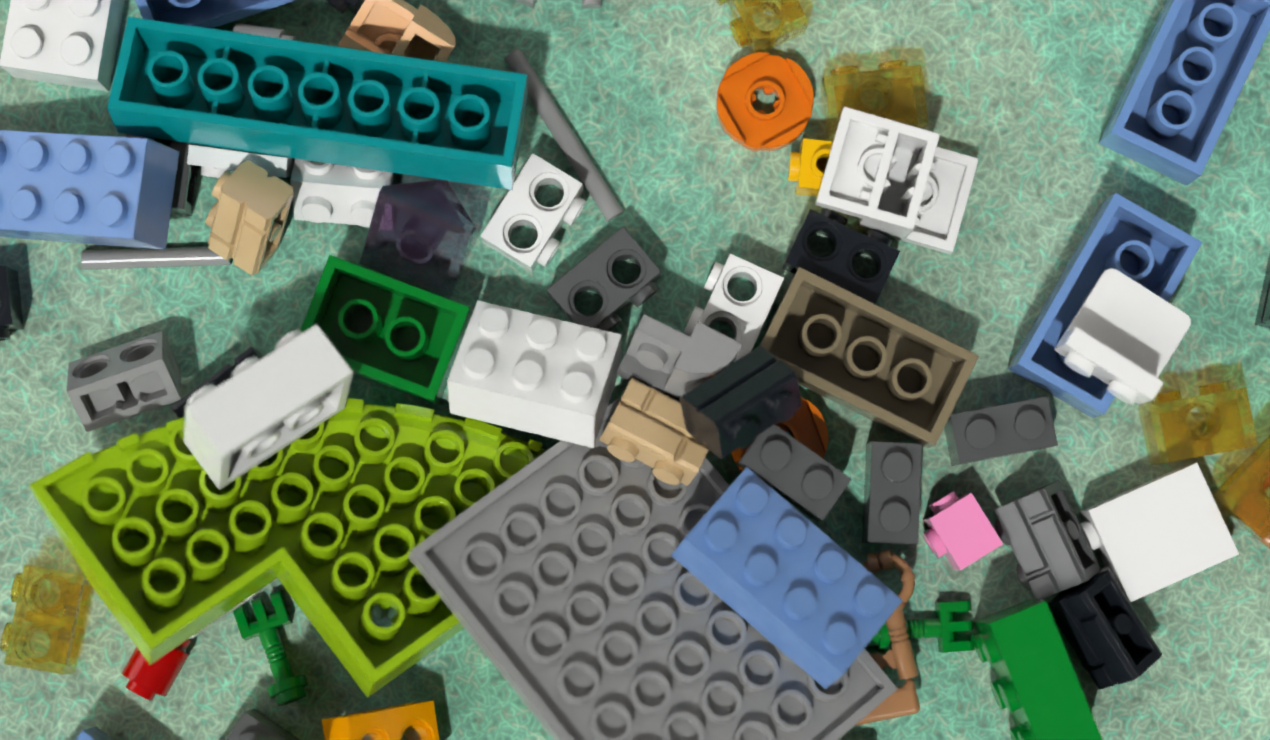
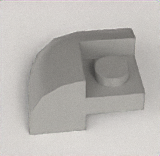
(674, 360)

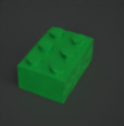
(388, 328)
(1034, 674)

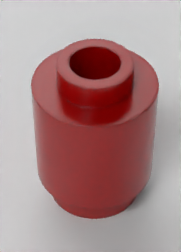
(158, 677)

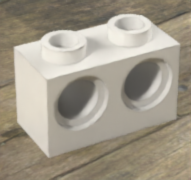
(522, 209)
(743, 316)

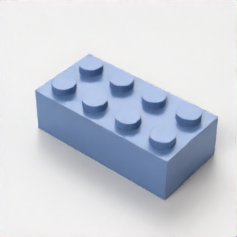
(1187, 84)
(86, 189)
(1117, 238)
(787, 578)

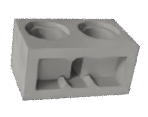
(124, 381)

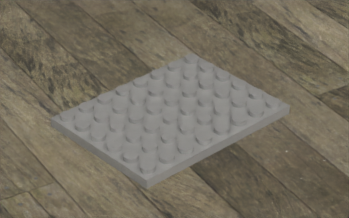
(605, 631)

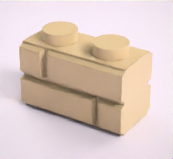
(248, 216)
(653, 431)

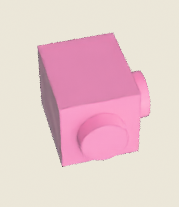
(959, 530)

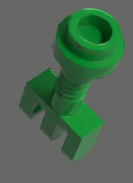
(939, 627)
(287, 686)

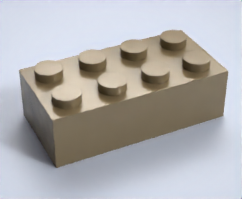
(868, 358)

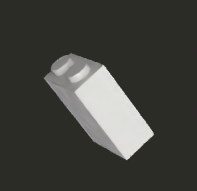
(1159, 532)

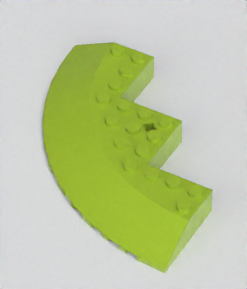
(318, 515)

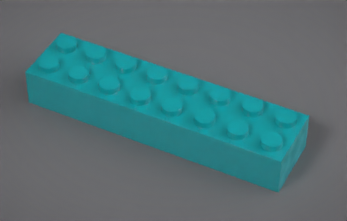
(319, 103)

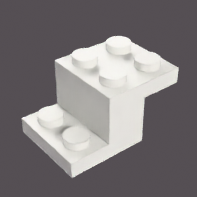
(897, 180)

